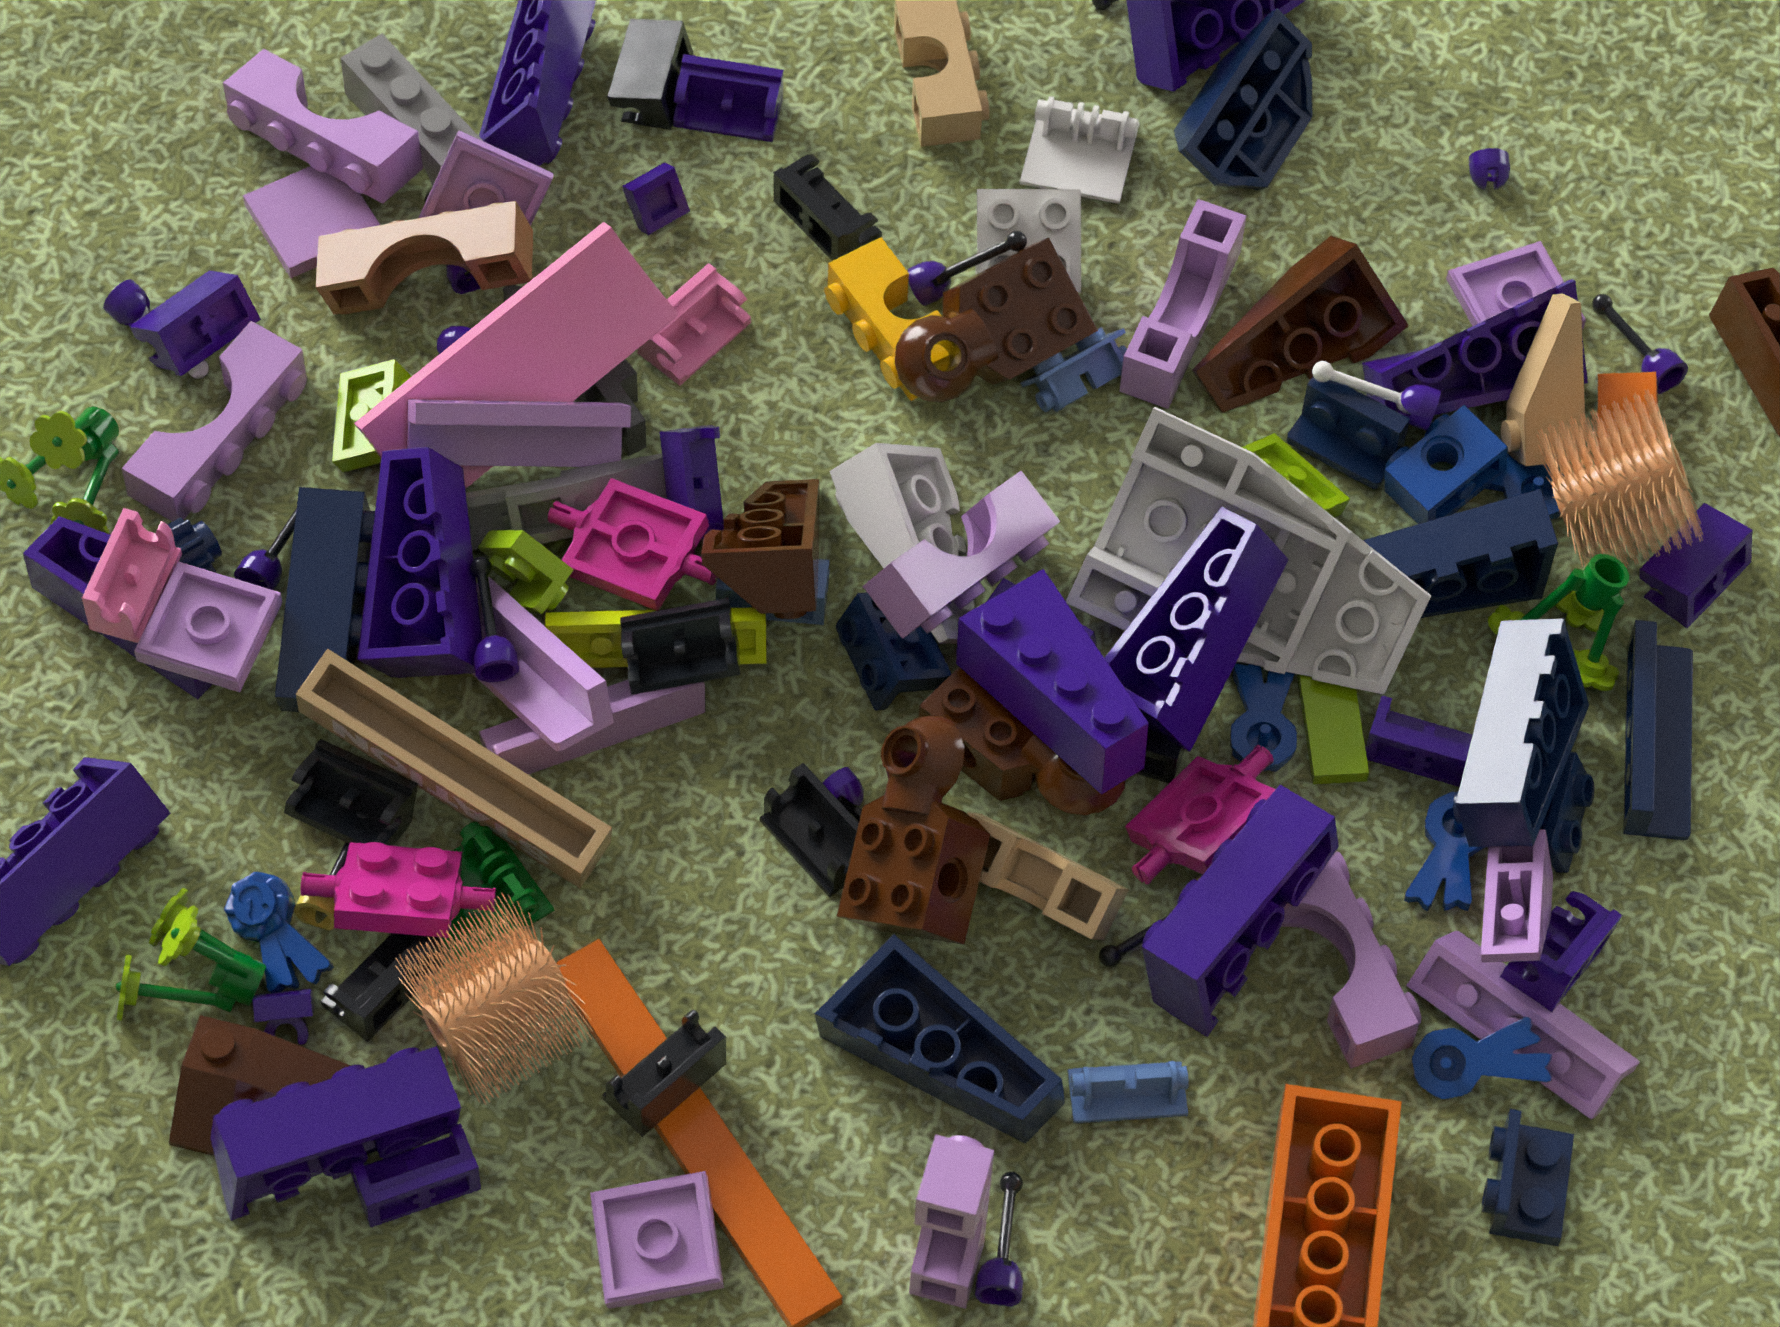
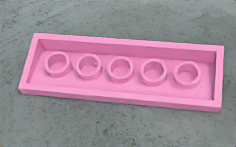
(540, 342)

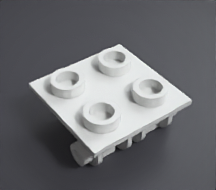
(1080, 150)
(1037, 215)

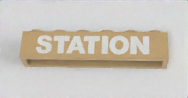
(453, 768)

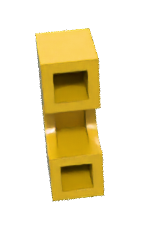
(866, 289)

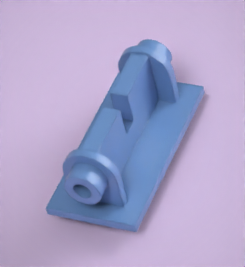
(1060, 377)
(1128, 1092)

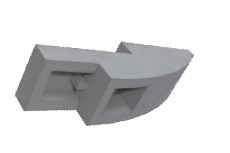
(528, 503)

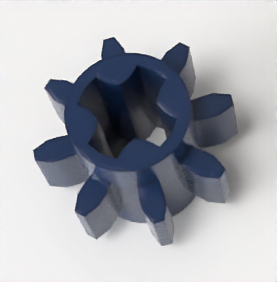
(196, 542)

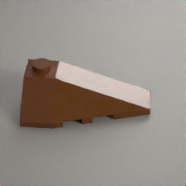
(1316, 312)
(771, 548)
(236, 1064)

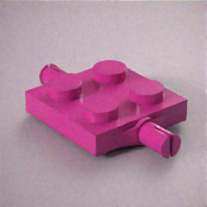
(633, 543)
(1198, 813)
(398, 890)

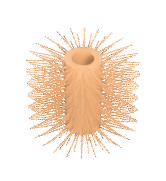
(1620, 483)
(493, 998)

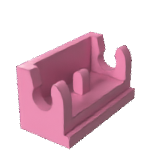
(705, 324)
(130, 577)

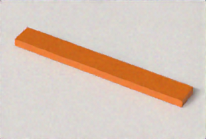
(704, 1143)

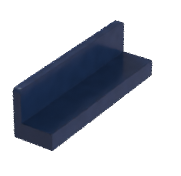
(1657, 737)

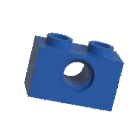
(1453, 439)

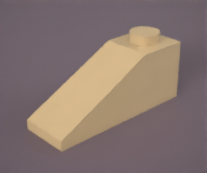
(1548, 385)

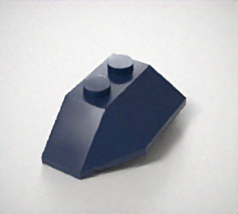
(1251, 107)

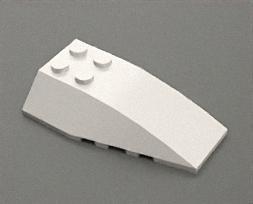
(1338, 603)

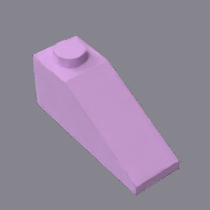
(1517, 902)

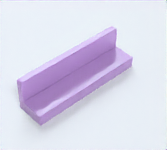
(519, 431)
(554, 686)
(631, 716)
(1473, 994)

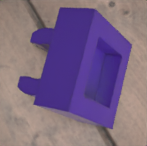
(656, 198)
(285, 1008)

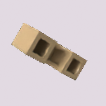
(948, 103)
(1049, 881)

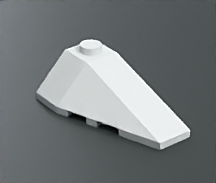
(897, 500)

